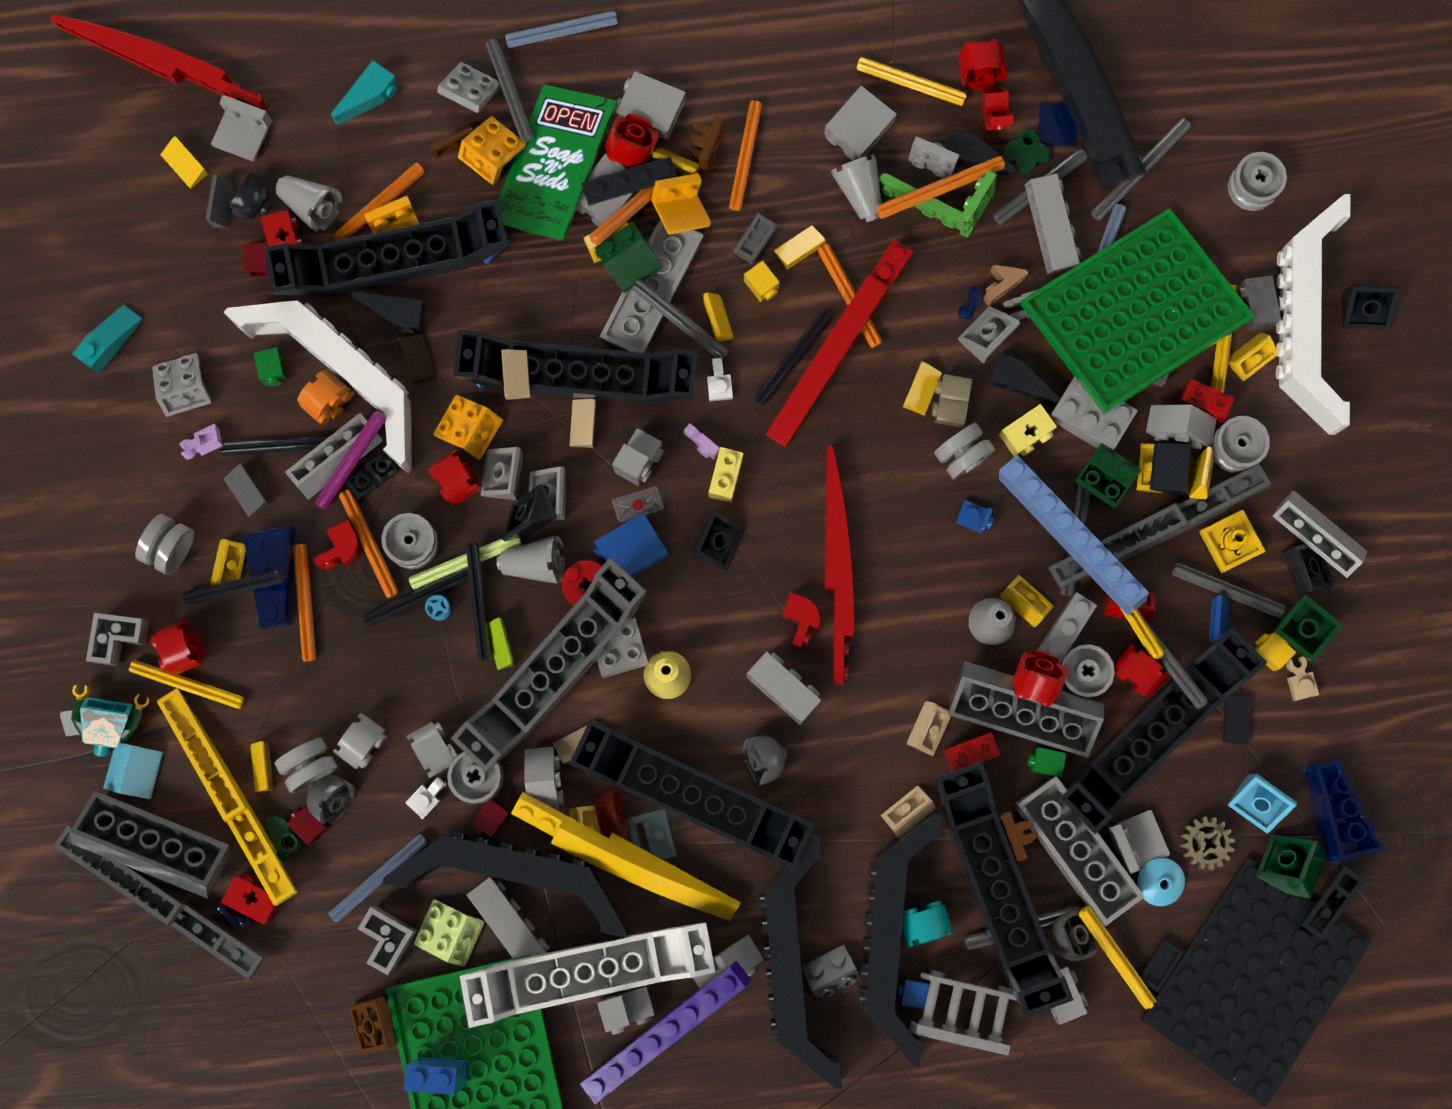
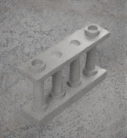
(948, 1031)

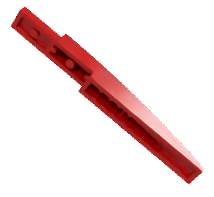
(159, 59)
(839, 343)
(838, 568)

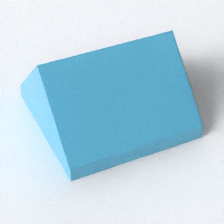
(133, 770)
(1261, 802)

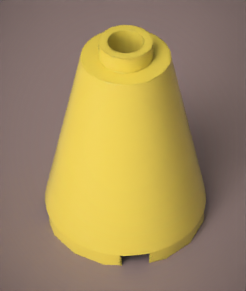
(668, 685)

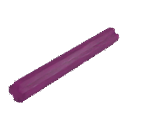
(350, 460)

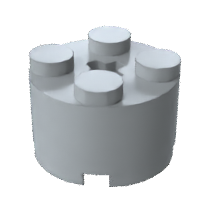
(360, 741)
(431, 748)

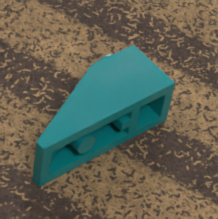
(368, 92)
(107, 339)

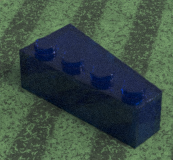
(266, 553)
(1339, 813)

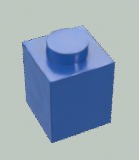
(913, 993)

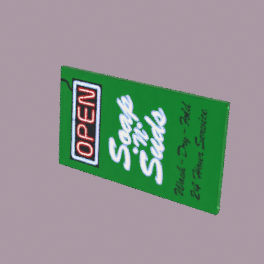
(549, 171)

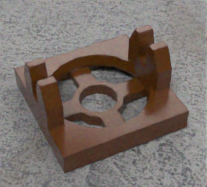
(708, 142)
(1015, 835)
(361, 1014)

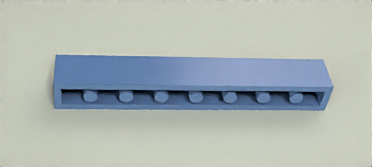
(1073, 535)

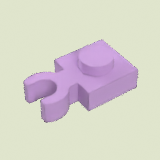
(203, 442)
(705, 445)

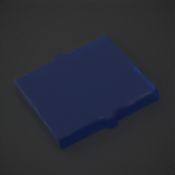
(1056, 125)

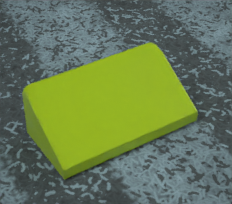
(500, 644)

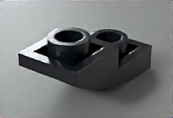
(371, 476)

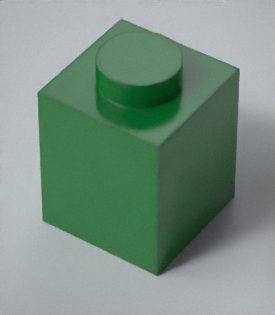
(270, 366)
(1046, 762)

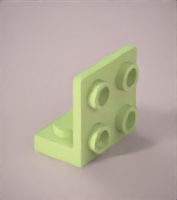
(448, 933)

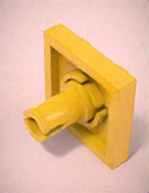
(1240, 537)

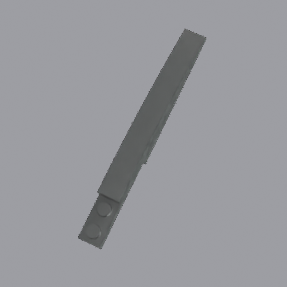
(1169, 522)
(166, 907)

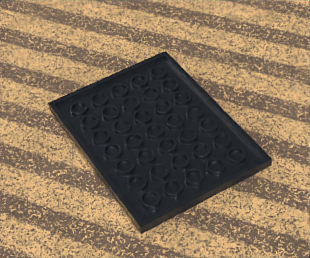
(1253, 984)

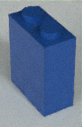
(632, 546)
(436, 1075)

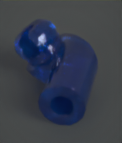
(972, 304)
(233, 919)

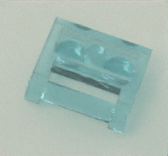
(657, 833)

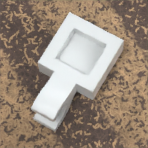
(719, 385)
(425, 798)

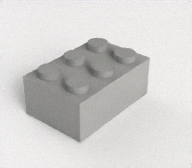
(1084, 419)
(784, 687)

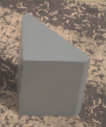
(988, 333)
(502, 473)
(555, 485)

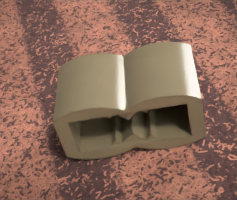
(952, 400)

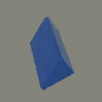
(1219, 617)

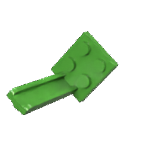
(948, 215)

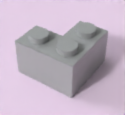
(1181, 423)
(637, 457)
(110, 632)
(542, 776)
(392, 935)
(743, 951)
(624, 1008)

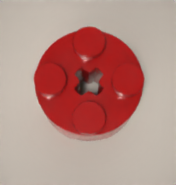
(982, 64)
(631, 140)
(455, 477)
(575, 577)
(178, 648)
(1140, 671)
(1039, 677)

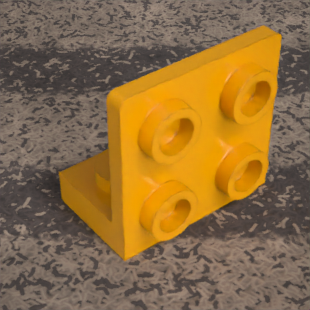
(490, 149)
(679, 205)
(392, 216)
(468, 426)

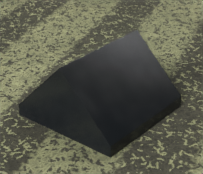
(1369, 306)
(1172, 468)
(529, 514)
(717, 541)
(1307, 570)

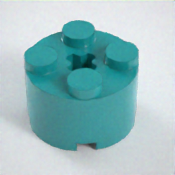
(926, 925)

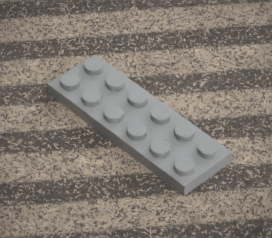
(633, 318)

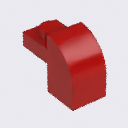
(996, 108)
(346, 547)
(805, 614)

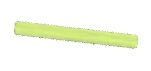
(458, 563)

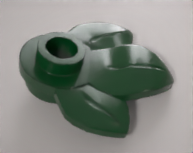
(1026, 155)
(278, 835)

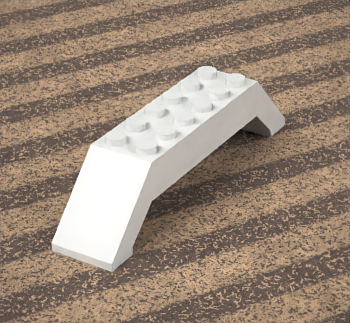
(1301, 321)
(340, 357)
(586, 972)

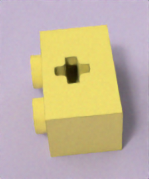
(1015, 436)
(725, 474)

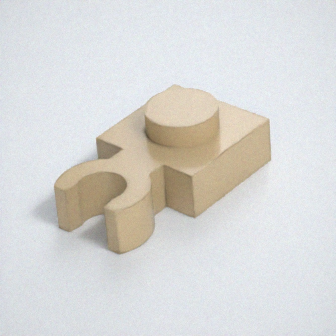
(1301, 684)

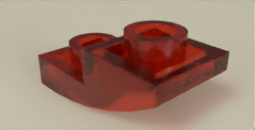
(609, 816)

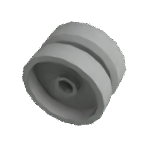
(1257, 181)
(1243, 431)
(963, 449)
(396, 543)
(164, 544)
(1099, 669)
(306, 765)
(465, 788)

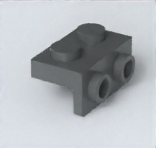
(830, 973)

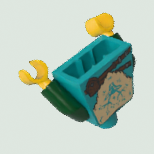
(104, 721)

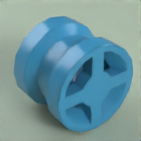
(434, 605)

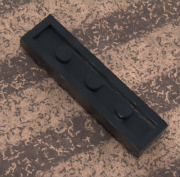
(627, 181)

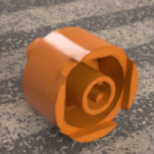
(325, 396)

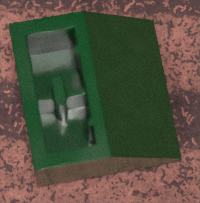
(1107, 475)

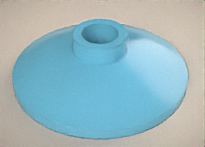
(1151, 876)

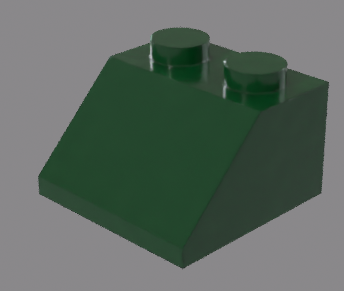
(628, 256)
(1307, 627)
(1292, 865)

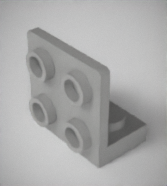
(241, 129)
(180, 385)
(1137, 841)

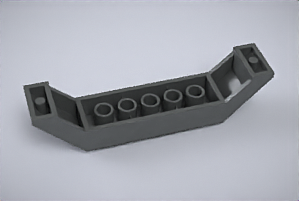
(553, 667)

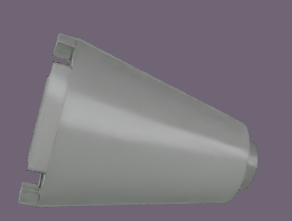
(861, 186)
(310, 201)
(534, 560)
(986, 626)

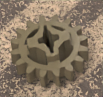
(1200, 850)

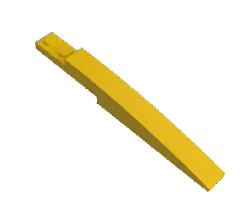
(227, 797)
(624, 859)

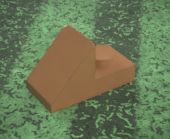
(1007, 278)

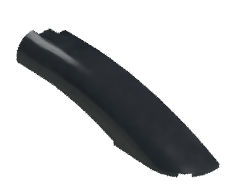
(1084, 90)

